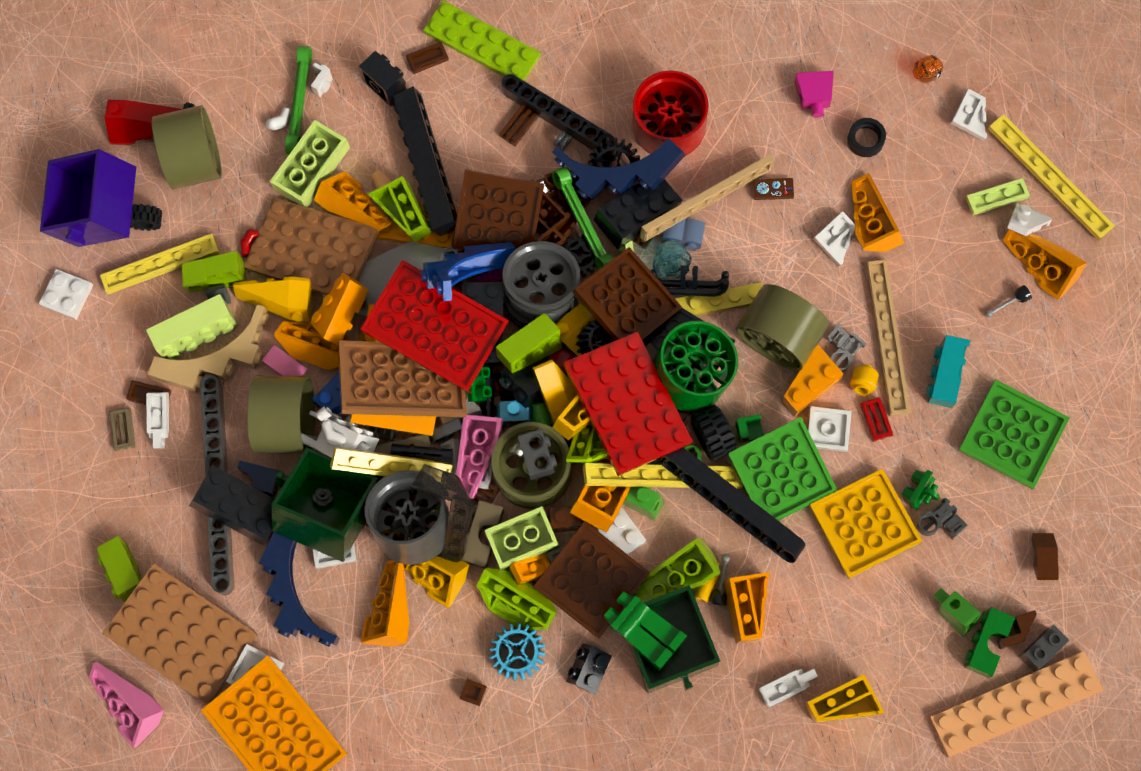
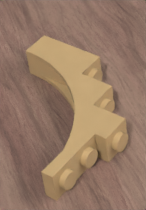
(242, 351)

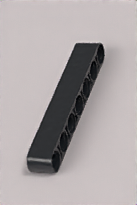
(554, 107)

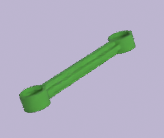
(304, 59)
(563, 181)

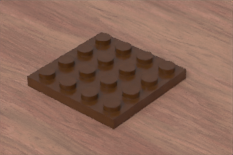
(497, 210)
(627, 297)
(590, 578)

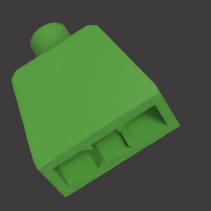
(644, 501)
(961, 618)

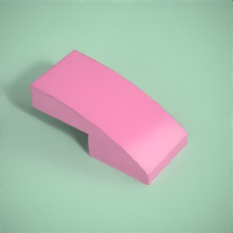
(283, 363)

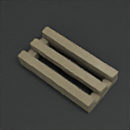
(124, 445)

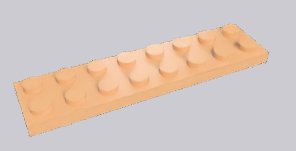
(1016, 704)

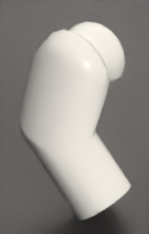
(280, 121)

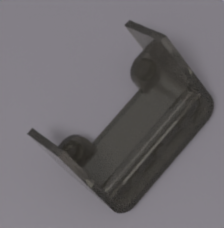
(449, 487)

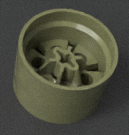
(186, 147)
(782, 326)
(280, 413)

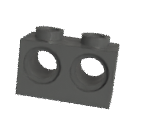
(532, 455)
(1044, 648)

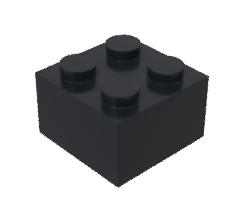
(382, 77)

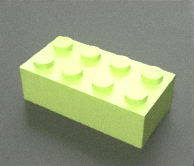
(309, 164)
(192, 328)

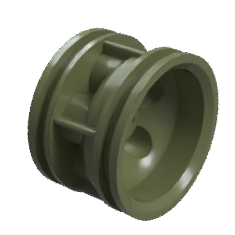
(531, 496)

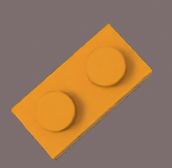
(529, 569)

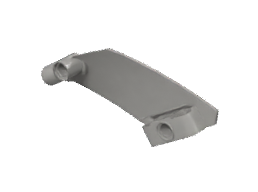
(381, 268)

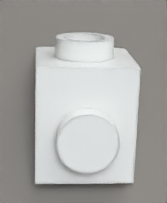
(322, 81)

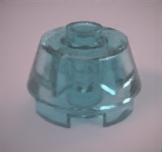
(669, 258)

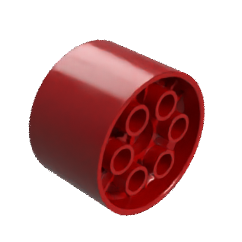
(671, 87)

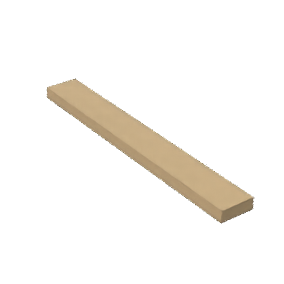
(706, 198)
(888, 338)

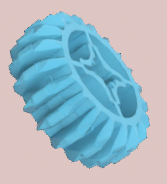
(511, 659)

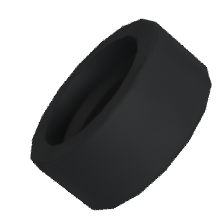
(872, 124)

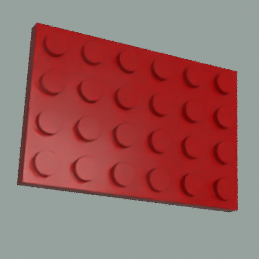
(437, 334)
(627, 403)

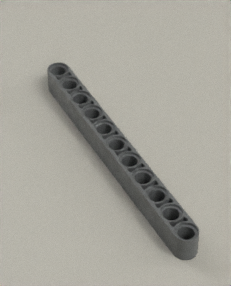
(210, 456)

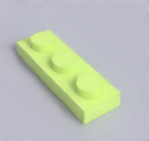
(997, 196)

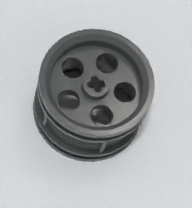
(543, 267)

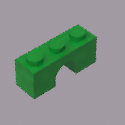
(980, 658)

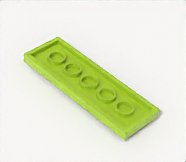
(481, 41)

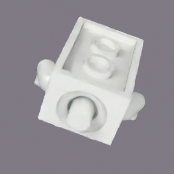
(339, 433)

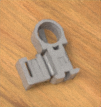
(847, 345)

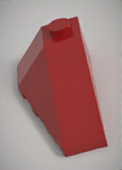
(131, 120)

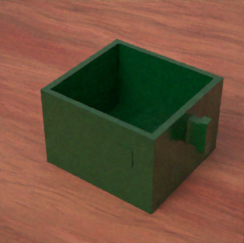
(328, 528)
(693, 655)

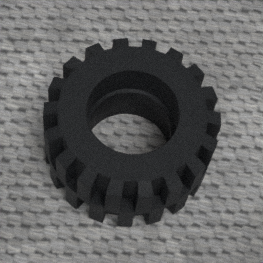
(713, 432)

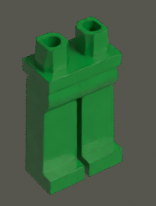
(628, 626)

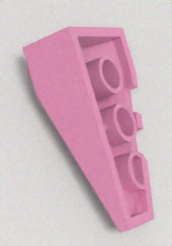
(476, 448)
(132, 707)

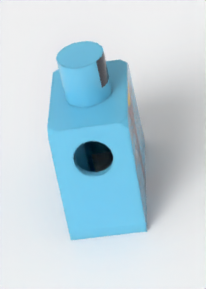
(513, 413)

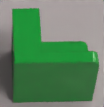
(749, 428)

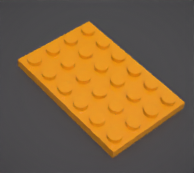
(272, 724)

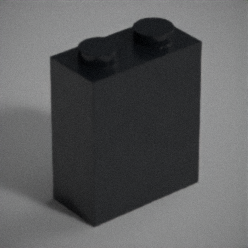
(523, 384)

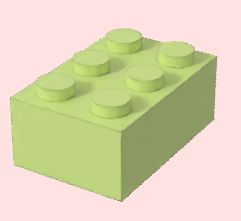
(522, 538)

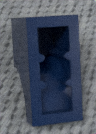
(262, 477)

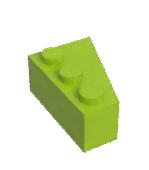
(402, 206)
(213, 271)
(530, 344)
(120, 567)

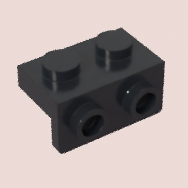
(588, 668)

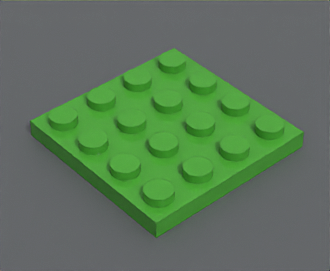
(1014, 434)
(783, 470)

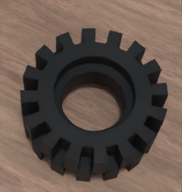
(146, 217)

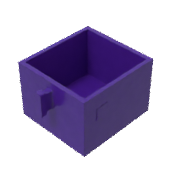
(88, 198)

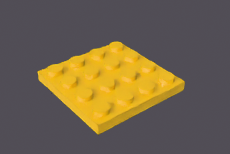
(865, 523)

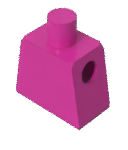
(815, 90)

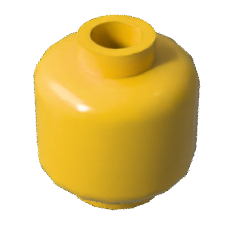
(864, 379)

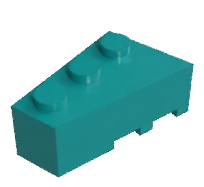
(947, 371)

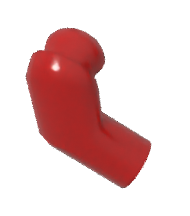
(245, 241)

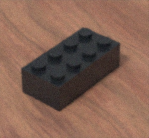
(627, 213)
(490, 296)
(235, 504)

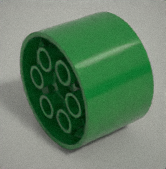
(713, 347)

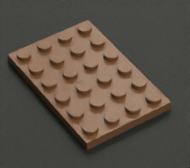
(309, 245)
(387, 383)
(179, 633)

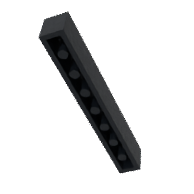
(426, 161)

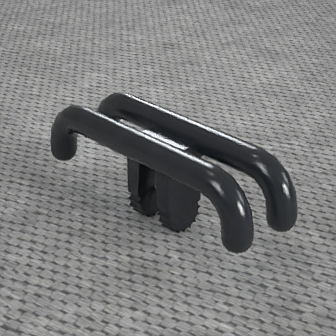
(695, 287)

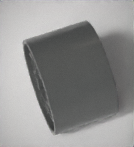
(419, 543)

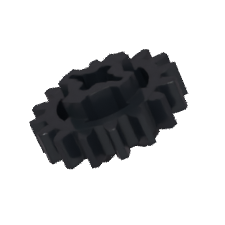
(587, 256)

